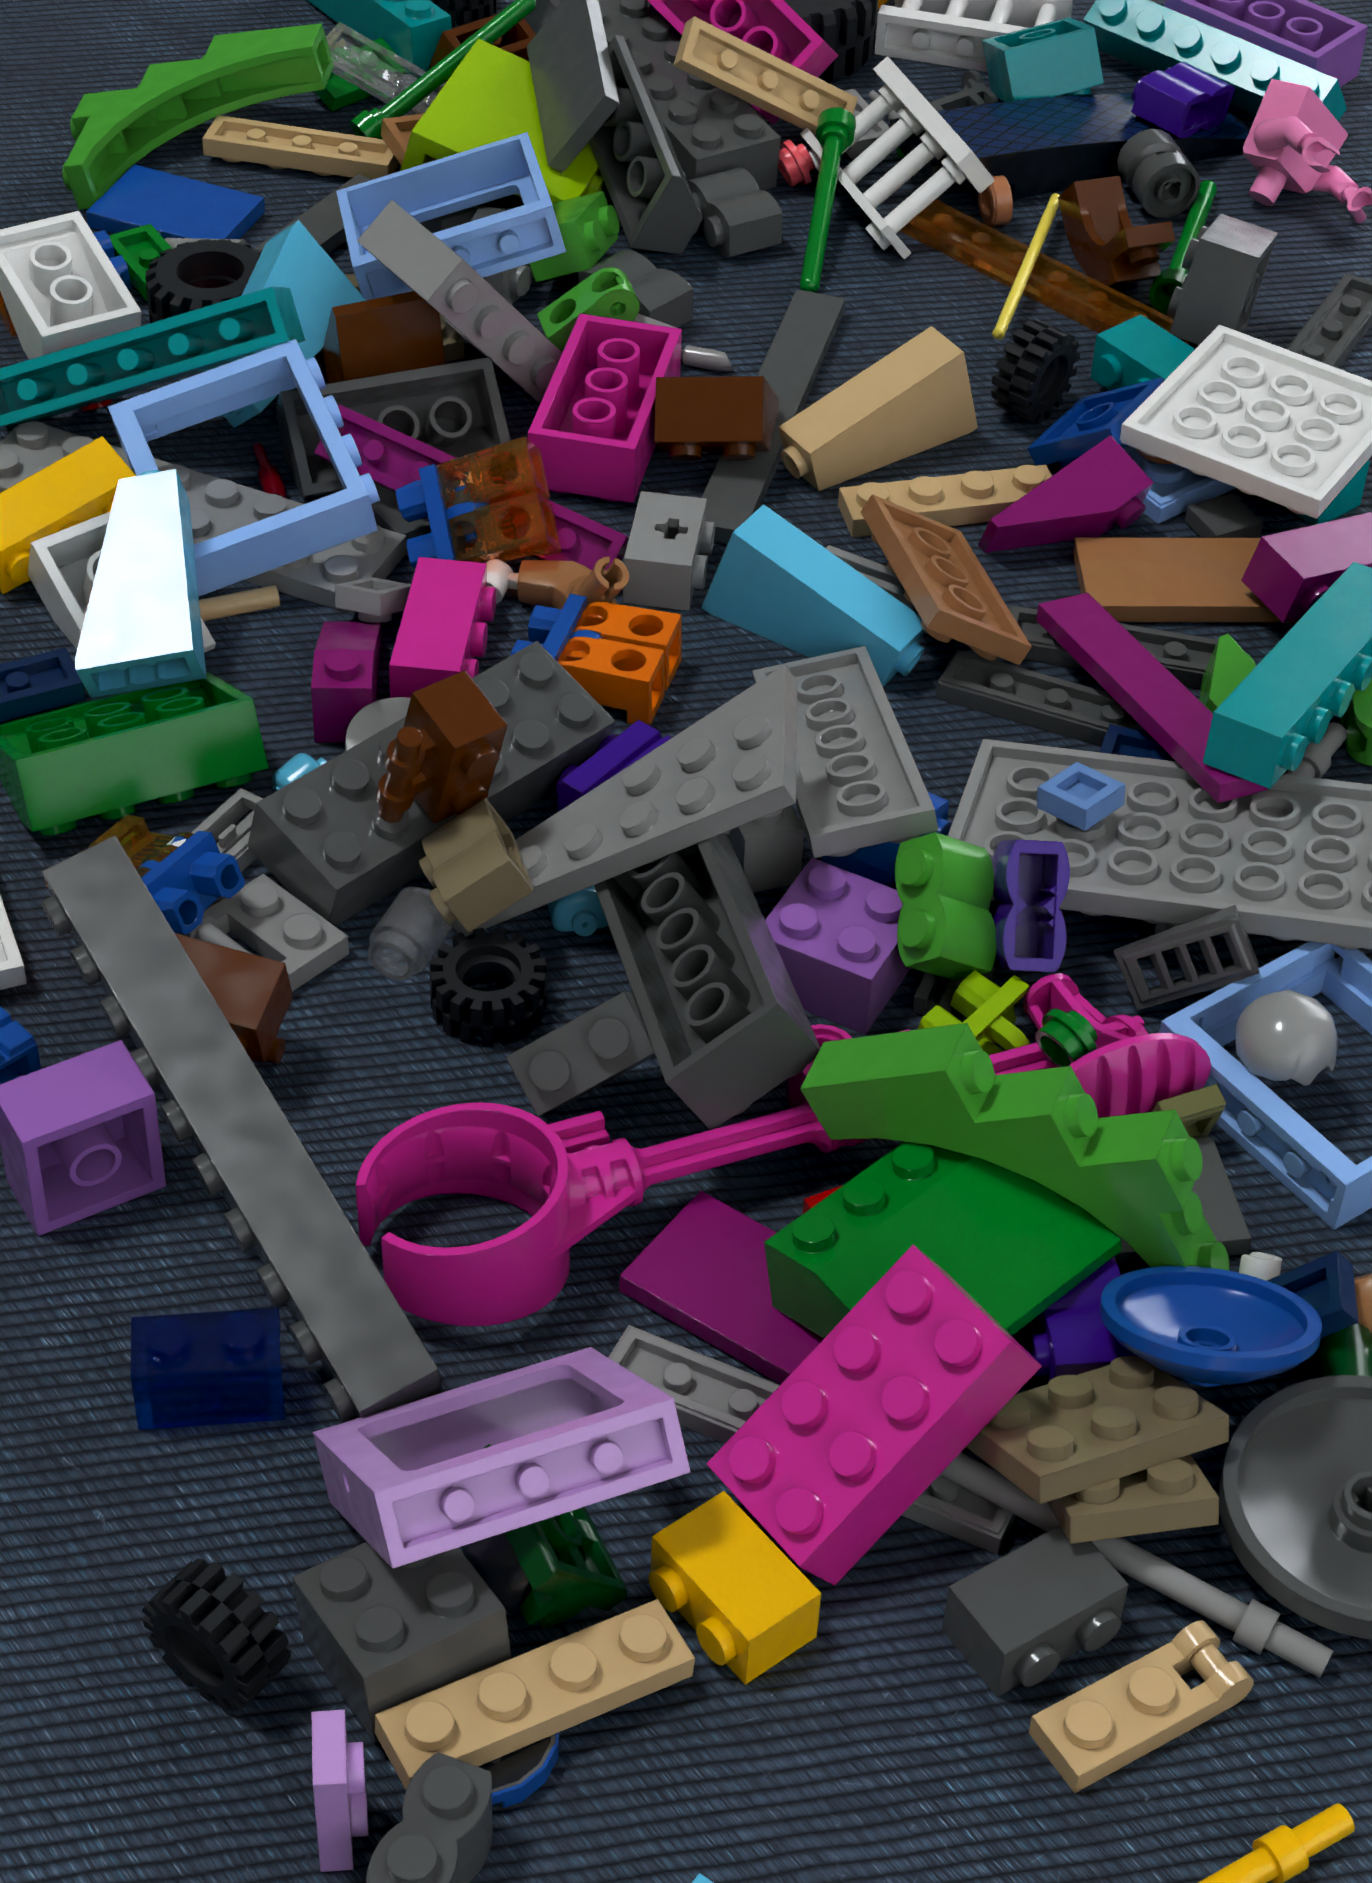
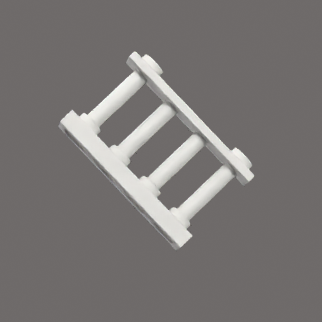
(954, 29)
(936, 142)

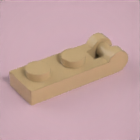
(1139, 1707)

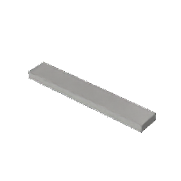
(721, 1398)

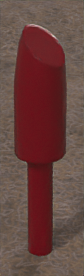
(268, 474)

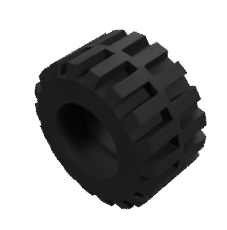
(197, 276)

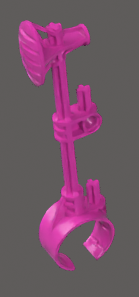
(579, 1180)

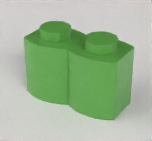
(945, 906)

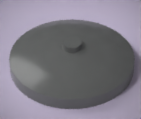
(1302, 1500)

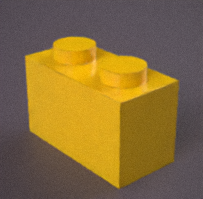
(733, 1588)

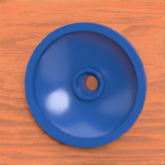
(1210, 1323)

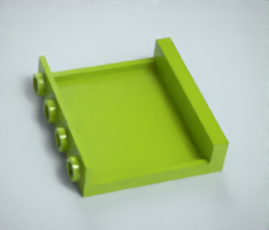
(487, 102)

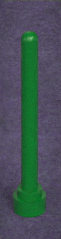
(369, 123)
(835, 133)
(1165, 284)

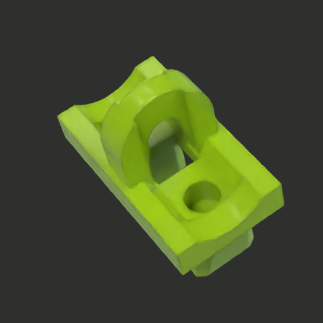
(987, 1011)

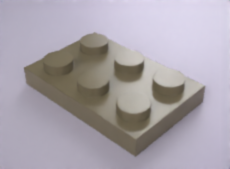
(1097, 1428)
(1141, 1503)

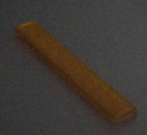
(1050, 280)

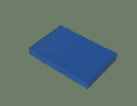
(174, 206)

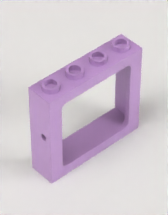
(560, 1441)

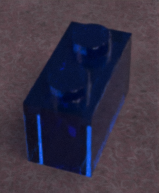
(207, 1368)

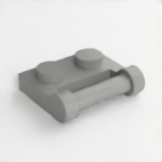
(276, 928)

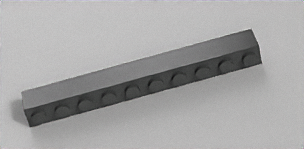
(241, 1136)

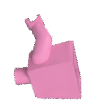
(1293, 146)

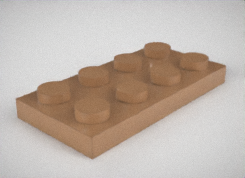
(945, 581)

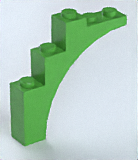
(237, 71)
(1038, 1123)

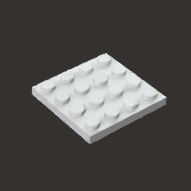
(1259, 421)

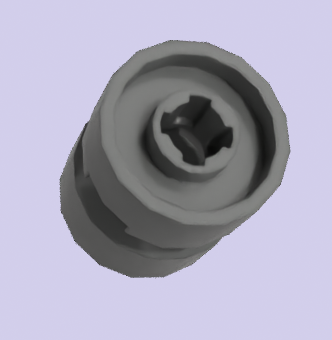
(1158, 173)

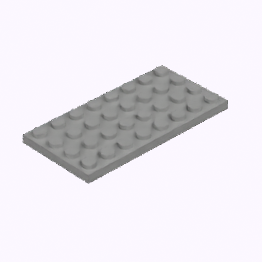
(1171, 854)

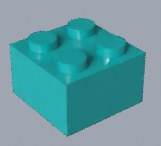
(1044, 61)

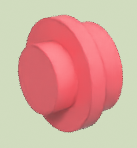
(795, 163)

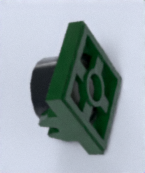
(549, 1568)

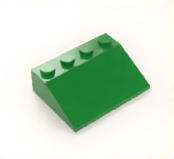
(128, 752)
(983, 1224)

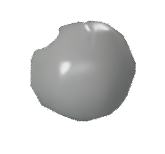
(1286, 1037)

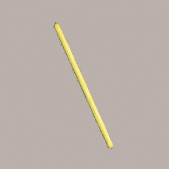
(1026, 268)

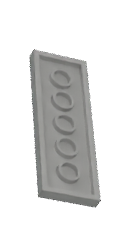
(852, 758)

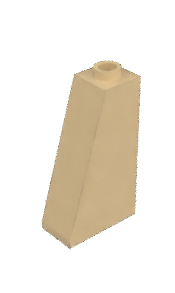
(883, 414)

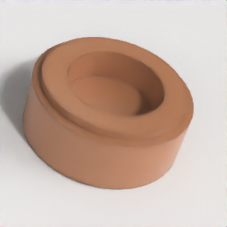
(996, 202)

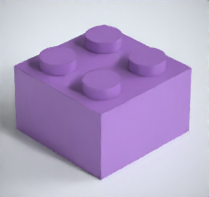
(839, 943)
(80, 1137)

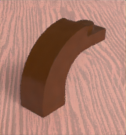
(1104, 236)

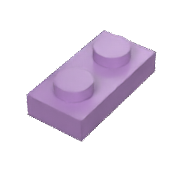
(337, 1790)

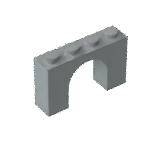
(462, 298)

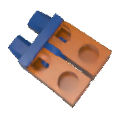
(612, 650)

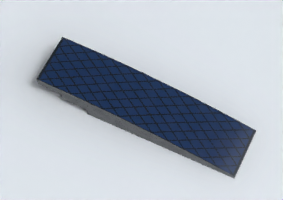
(1064, 139)

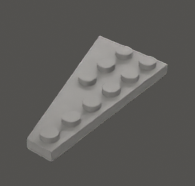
(685, 791)

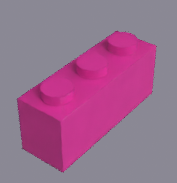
(441, 624)

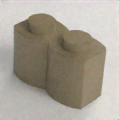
(474, 867)

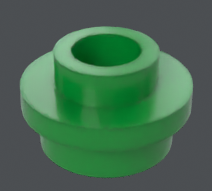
(1065, 1037)

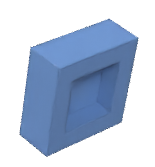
(1080, 796)

